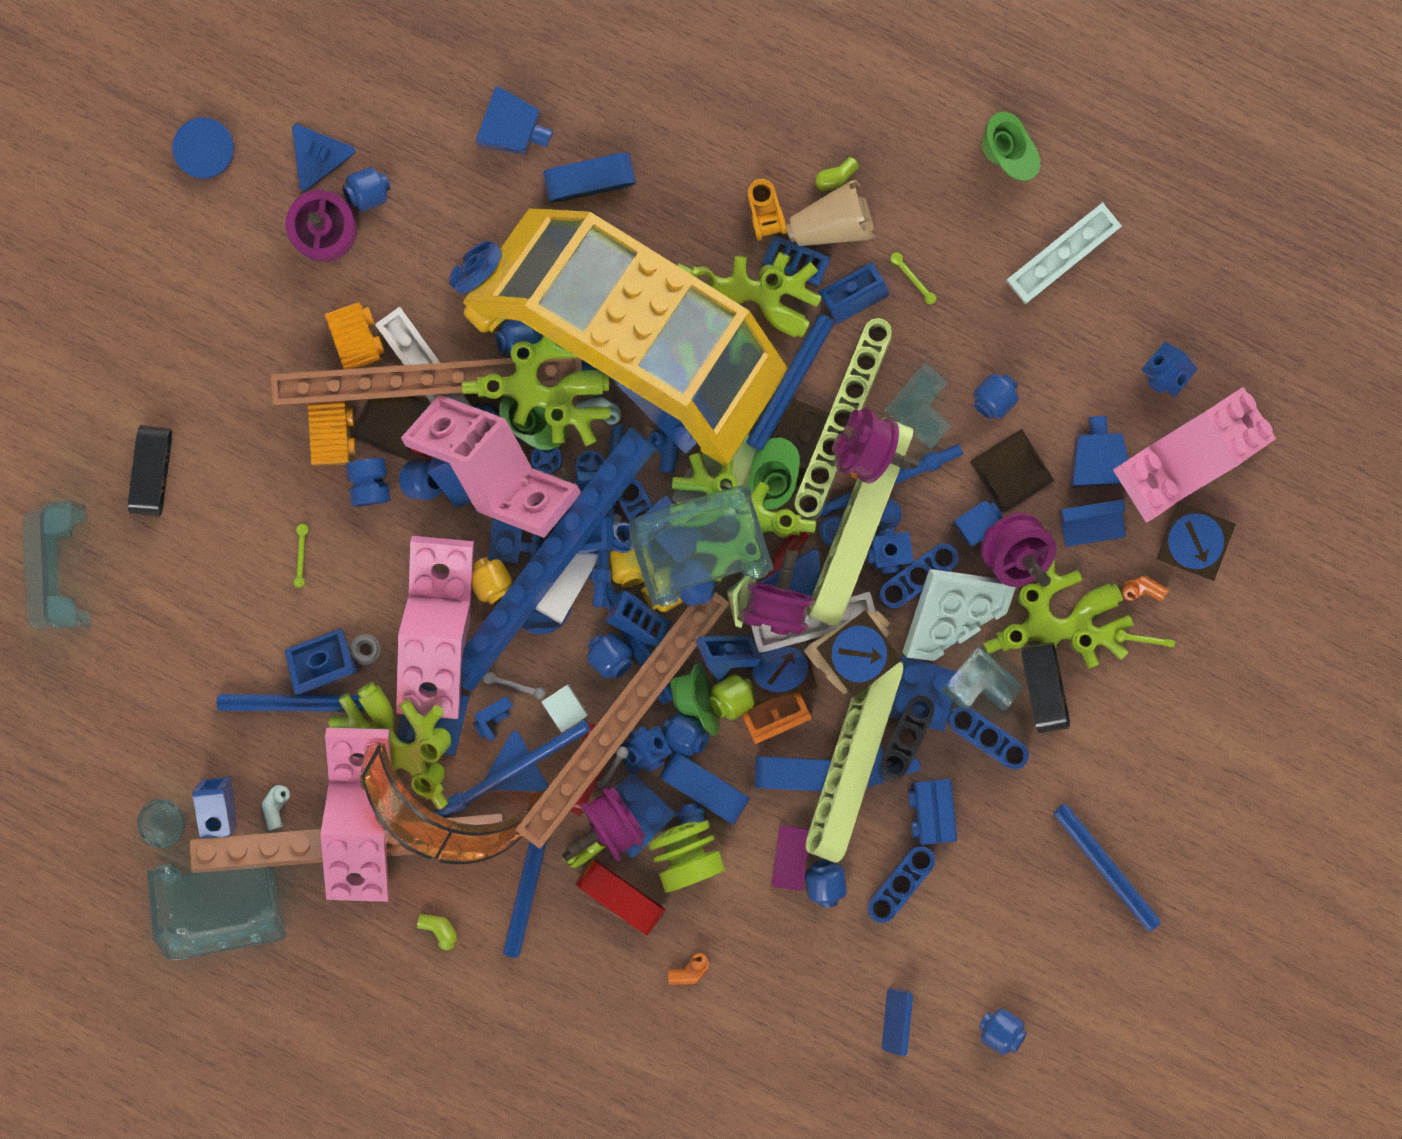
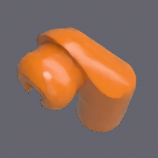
(1141, 586)
(691, 973)

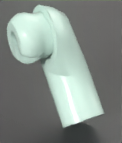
(615, 412)
(272, 805)

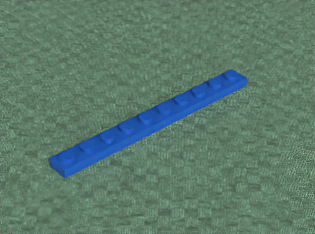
(554, 556)

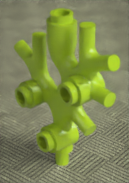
(764, 293)
(529, 393)
(769, 520)
(1046, 628)
(427, 746)

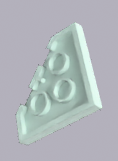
(953, 610)

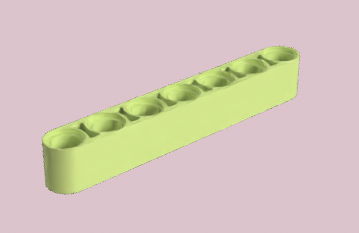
(845, 404)
(854, 540)
(852, 767)

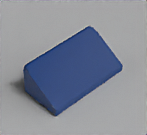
(854, 293)
(448, 481)
(897, 1021)

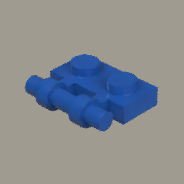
(507, 543)

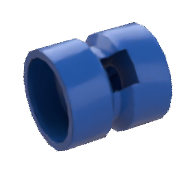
(368, 482)

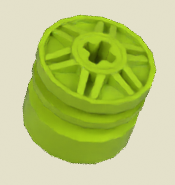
(686, 856)

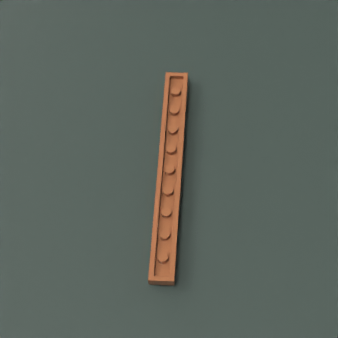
(404, 380)
(619, 720)
(281, 848)

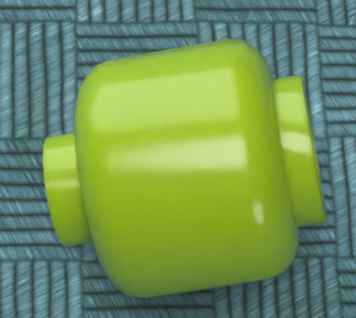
(732, 697)

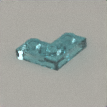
(912, 406)
(984, 675)

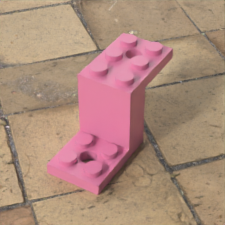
(1195, 454)
(491, 465)
(435, 625)
(349, 832)

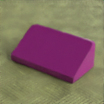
(790, 858)

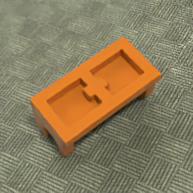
(776, 716)

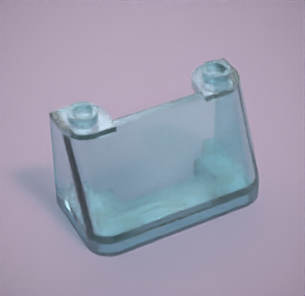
(40, 532)
(699, 543)
(214, 910)

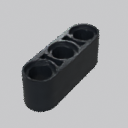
(149, 470)
(1045, 687)
(917, 728)

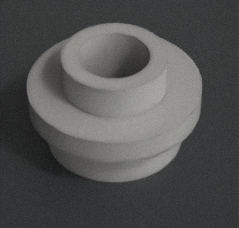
(355, 649)

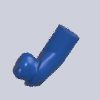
(666, 448)

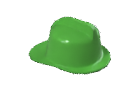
(1009, 145)
(536, 429)
(778, 468)
(692, 696)

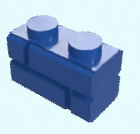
(933, 810)

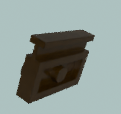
(803, 427)

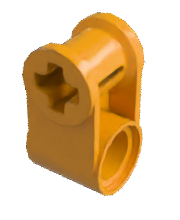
(765, 212)

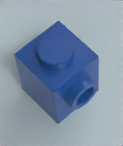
(976, 521)

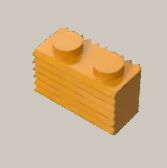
(354, 336)
(330, 433)

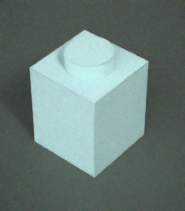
(565, 708)

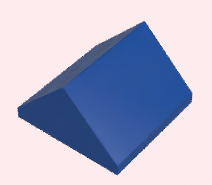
(320, 662)

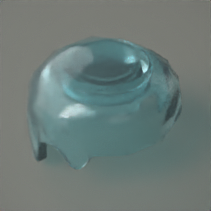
(161, 823)

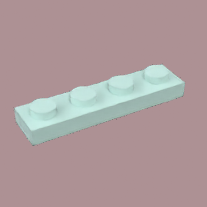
(1063, 253)

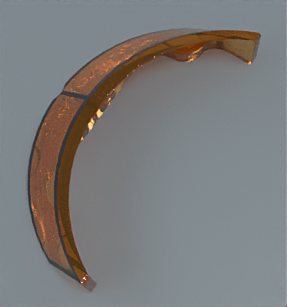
(423, 830)

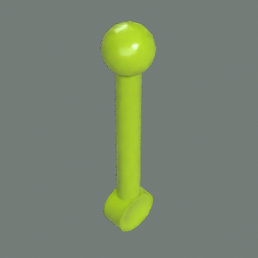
(897, 259)
(302, 530)
(1121, 636)

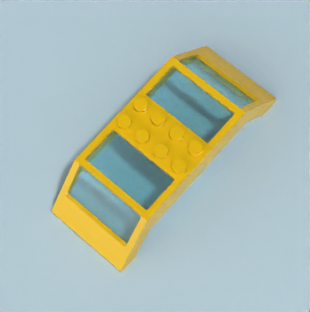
(636, 322)

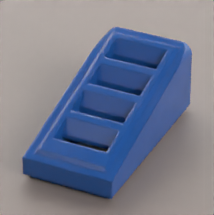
(811, 255)
(616, 618)

